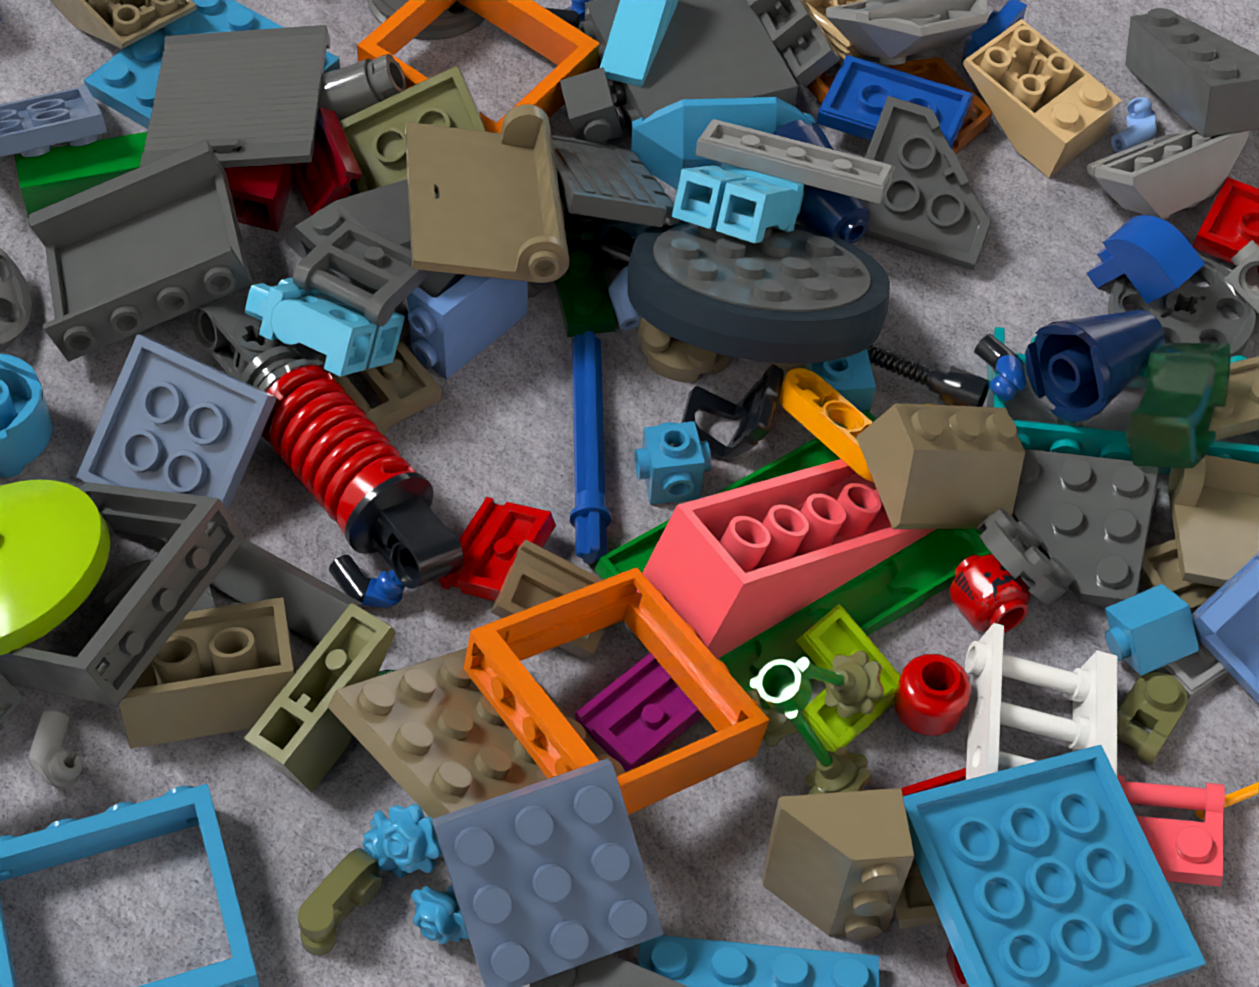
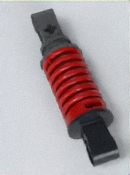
(334, 448)

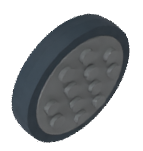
(764, 301)

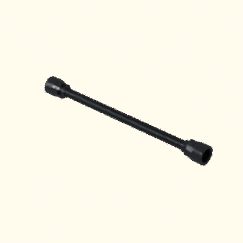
(953, 387)

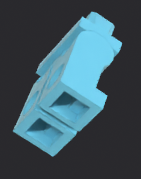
(737, 201)
(324, 325)

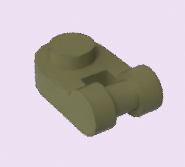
(1156, 703)
(348, 885)

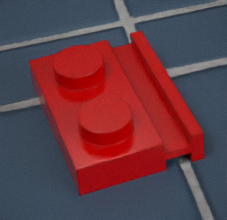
(492, 545)

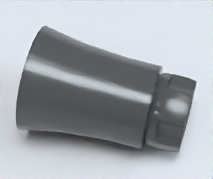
(361, 85)

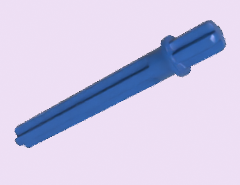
(590, 512)

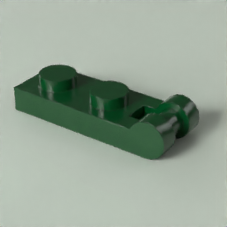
(583, 287)

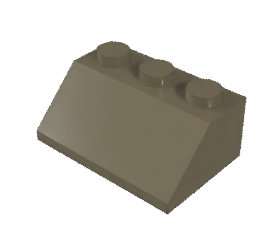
(943, 464)
(211, 675)
(840, 859)

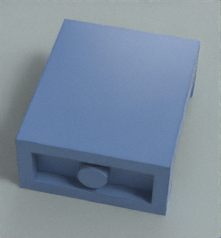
(463, 320)
(1230, 626)

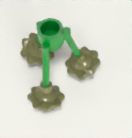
(785, 691)

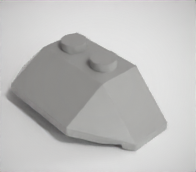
(906, 26)
(1168, 171)

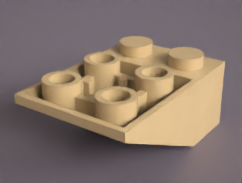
(1041, 97)

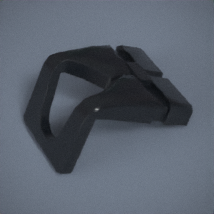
(754, 409)

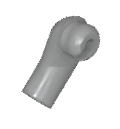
(48, 753)

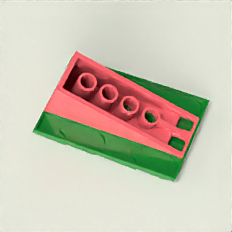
(783, 552)

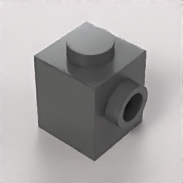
(591, 106)

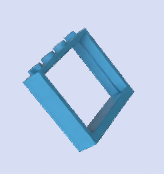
(126, 825)

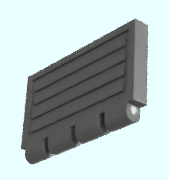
(609, 183)

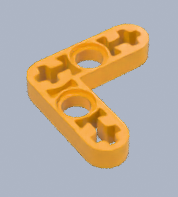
(818, 407)

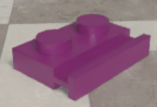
(638, 714)

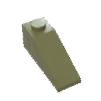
(298, 728)

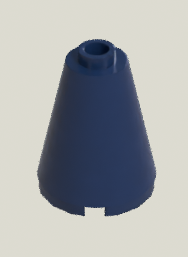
(823, 209)
(1090, 360)

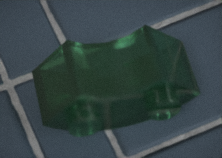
(1179, 404)

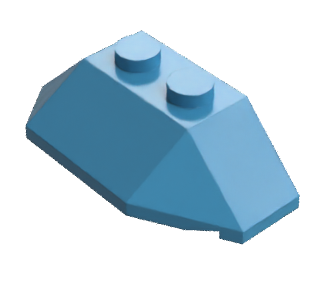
(670, 135)

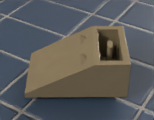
(122, 20)

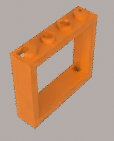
(522, 19)
(496, 669)

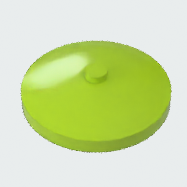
(49, 557)

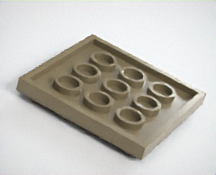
(442, 735)

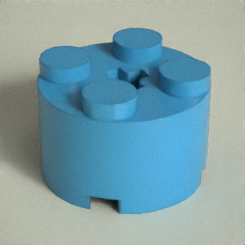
(24, 416)

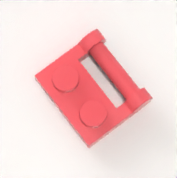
(1184, 849)

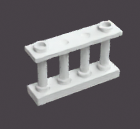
(1090, 688)

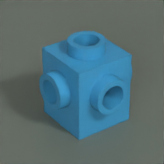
(672, 462)

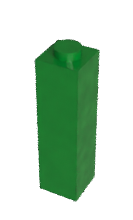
(74, 169)

